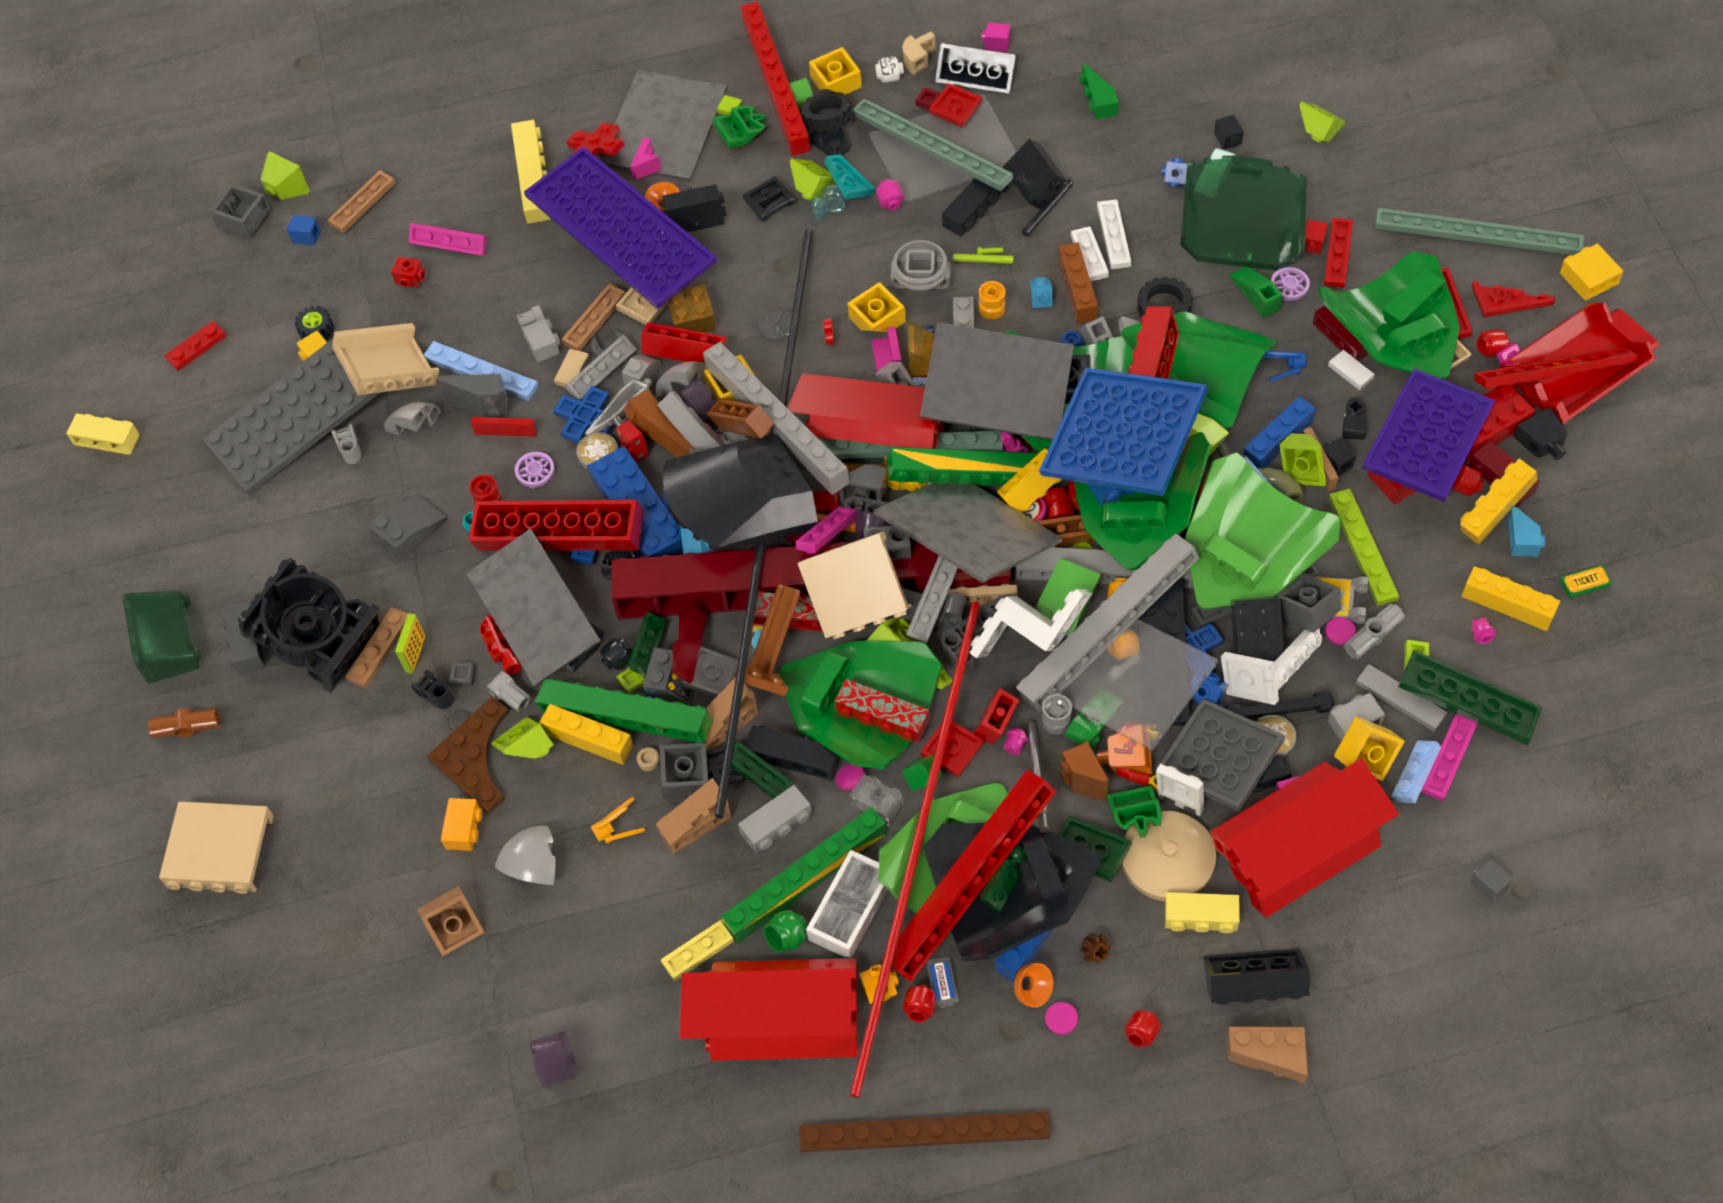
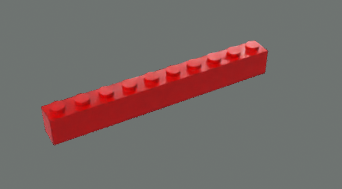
(775, 79)
(970, 873)

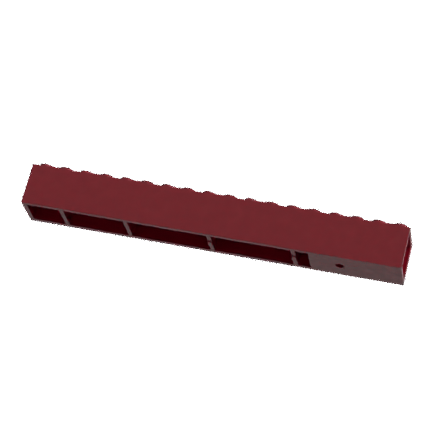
(723, 579)

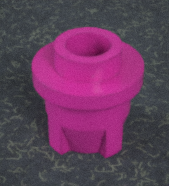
(1482, 631)
(1015, 741)

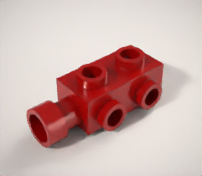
(498, 646)

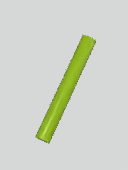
(983, 258)

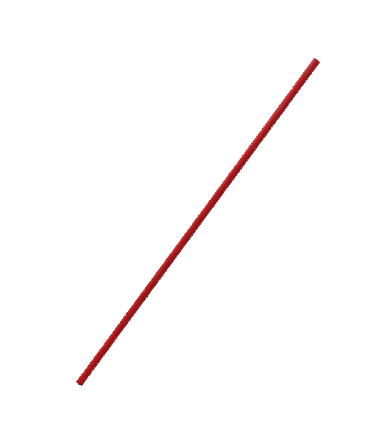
(914, 854)

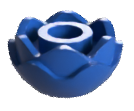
(1073, 338)

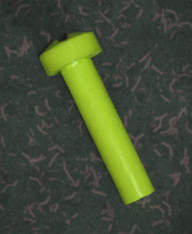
(989, 250)

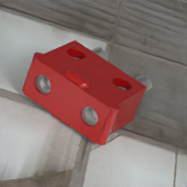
(631, 439)

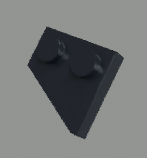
(830, 142)

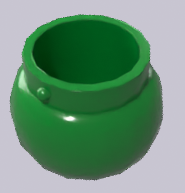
(785, 931)

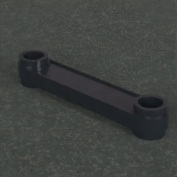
(1321, 702)

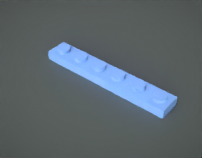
(469, 365)

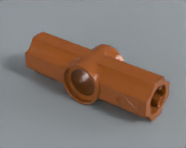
(184, 723)

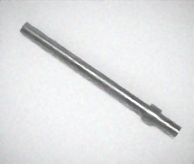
(1036, 769)

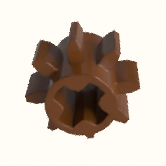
(1095, 948)

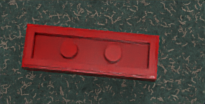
(504, 426)

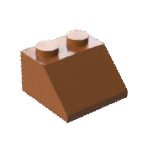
(1083, 772)

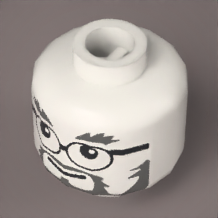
(889, 69)

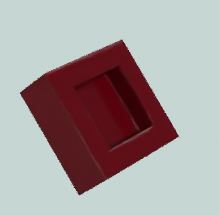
(926, 98)

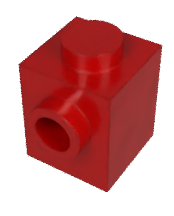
(1314, 236)

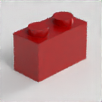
(996, 716)

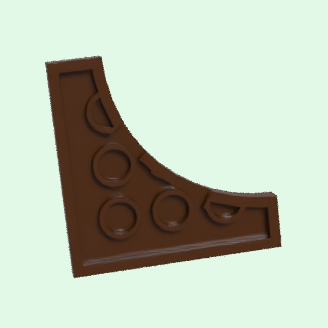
(465, 755)

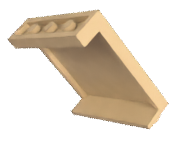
(383, 359)
(853, 586)
(214, 847)

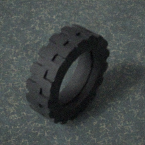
(824, 101)
(1168, 286)

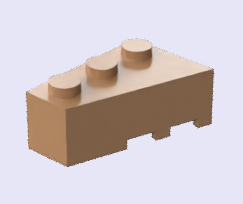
(720, 714)
(692, 818)
(1270, 1049)

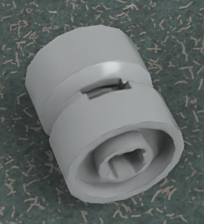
(1056, 714)

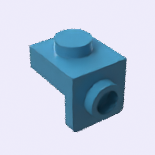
(1041, 292)

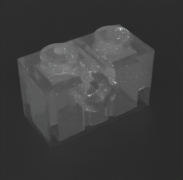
(872, 788)

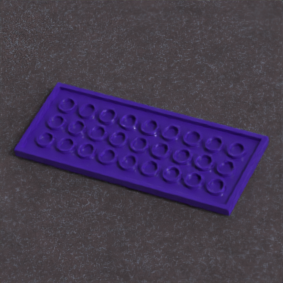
(620, 227)

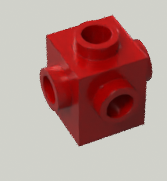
(408, 272)

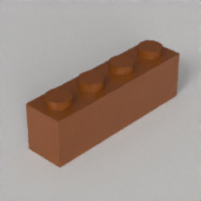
(1077, 283)
(740, 418)
(1069, 529)

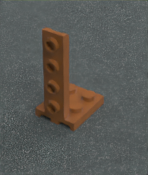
(760, 670)

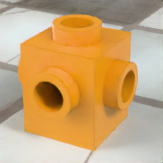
(870, 979)

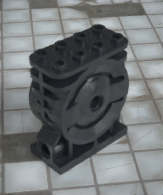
(309, 646)

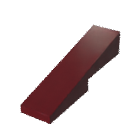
(687, 646)

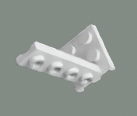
(1261, 678)
(1180, 788)

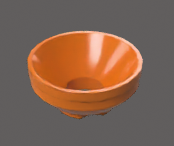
(656, 191)
(1040, 985)

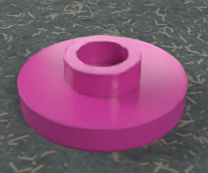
(1340, 630)
(849, 776)
(1061, 1018)

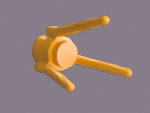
(603, 828)

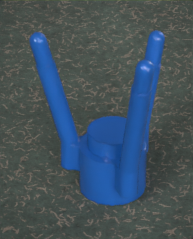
(1293, 360)

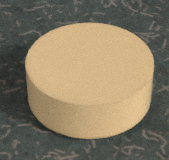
(648, 759)

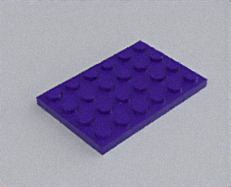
(1428, 435)

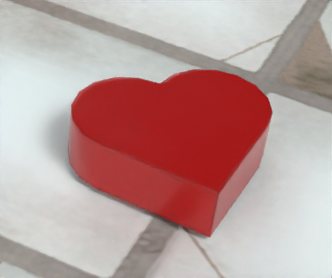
(829, 331)

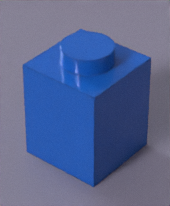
(303, 230)

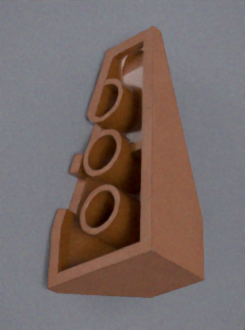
(652, 421)

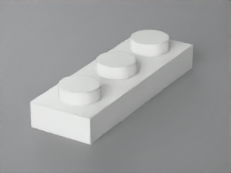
(1091, 253)

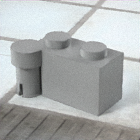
(538, 334)

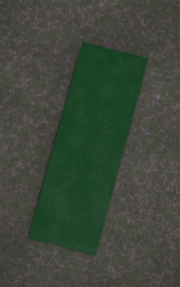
(1470, 697)

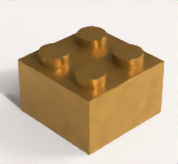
(692, 310)

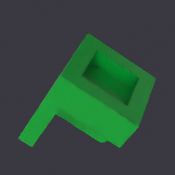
(918, 772)

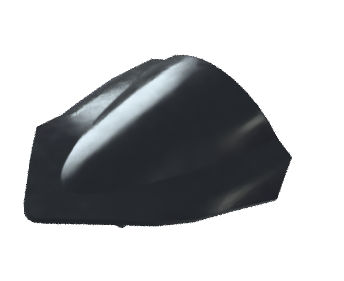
(1042, 899)

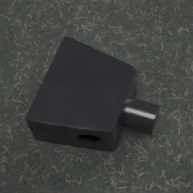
(1542, 434)

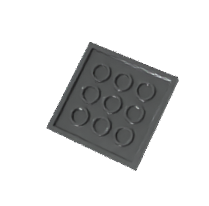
(1223, 752)

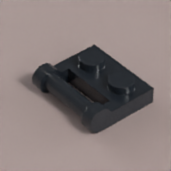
(765, 194)

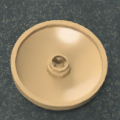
(1170, 857)

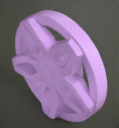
(1290, 283)
(534, 469)

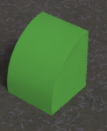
(801, 91)

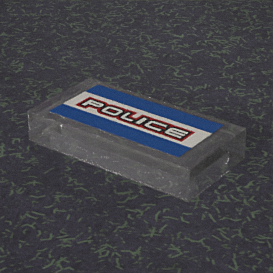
(942, 982)

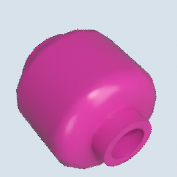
(889, 194)

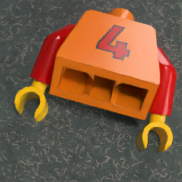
(1128, 760)

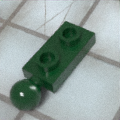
(1004, 879)

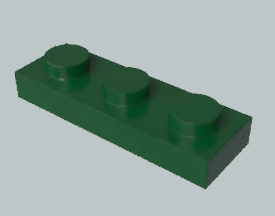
(647, 638)
(759, 771)

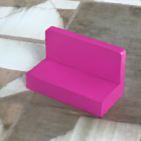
(886, 349)

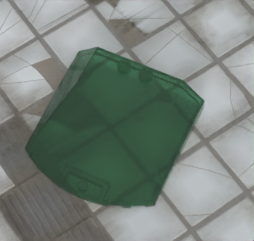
(1244, 213)

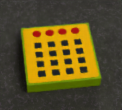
(410, 643)

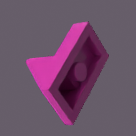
(645, 161)

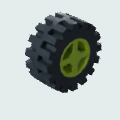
(307, 320)

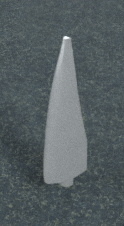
(617, 405)

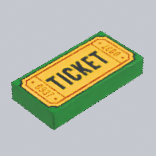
(1585, 581)

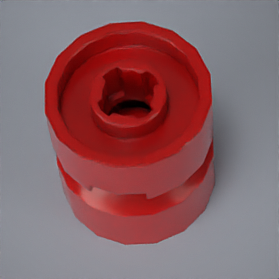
(484, 489)
(1058, 503)

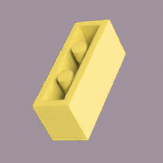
(103, 433)
(1202, 912)

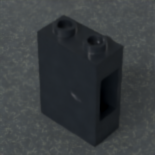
(1035, 174)
(696, 208)

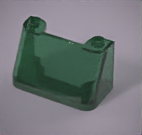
(160, 634)

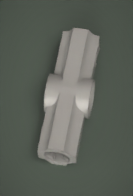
(1366, 639)

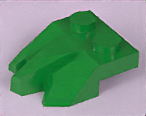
(739, 126)
(1135, 808)

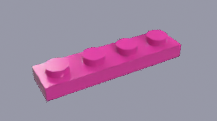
(447, 239)
(826, 529)
(1449, 757)

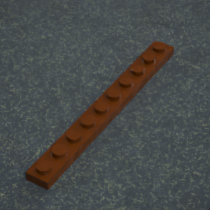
(924, 1132)

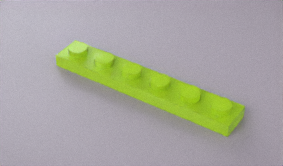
(1363, 547)

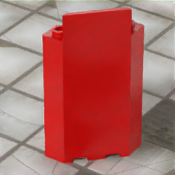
(1582, 333)
(864, 411)
(1304, 833)
(773, 1009)

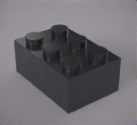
(1257, 627)

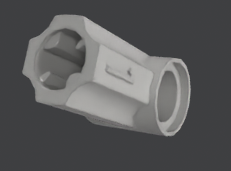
(504, 689)

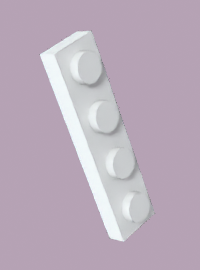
(1114, 234)

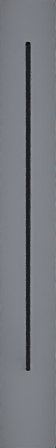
(759, 552)

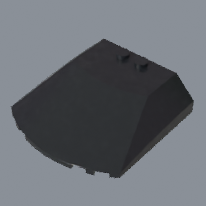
(739, 493)

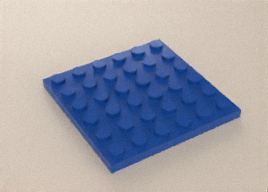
(1124, 431)

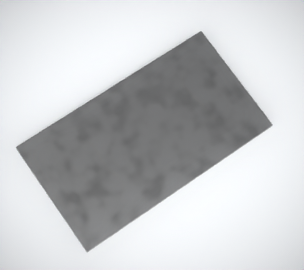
(533, 607)

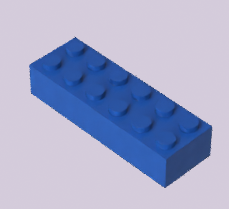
(621, 479)

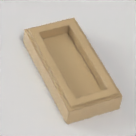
(572, 365)

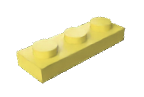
(697, 950)

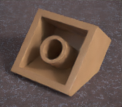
(450, 921)

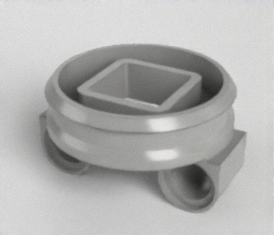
(920, 280)

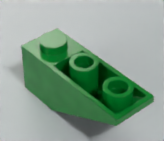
(1101, 94)
(1258, 290)

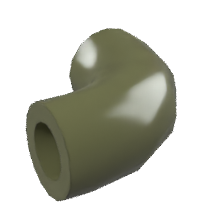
(1283, 482)

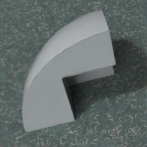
(680, 376)
(411, 417)
(529, 856)

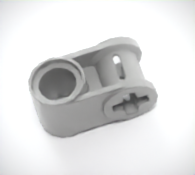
(347, 444)

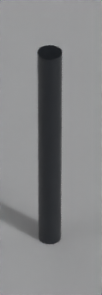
(1046, 209)

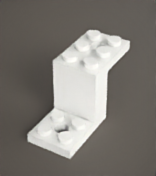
(1029, 622)

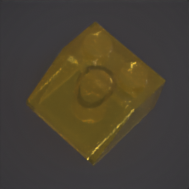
(920, 349)

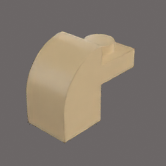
(916, 52)

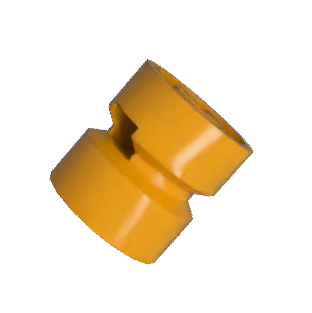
(992, 300)

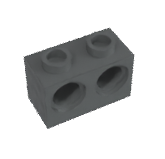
(896, 549)

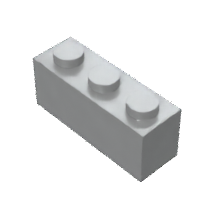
(775, 819)

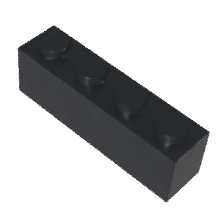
(969, 206)
(792, 752)

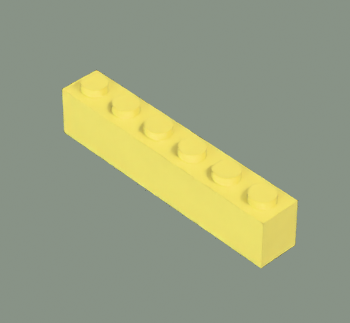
(529, 164)

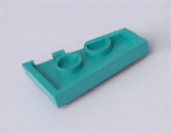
(847, 178)

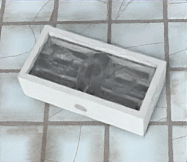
(848, 906)

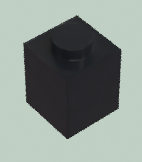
(1228, 132)
(1339, 456)

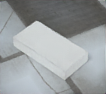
(1351, 370)

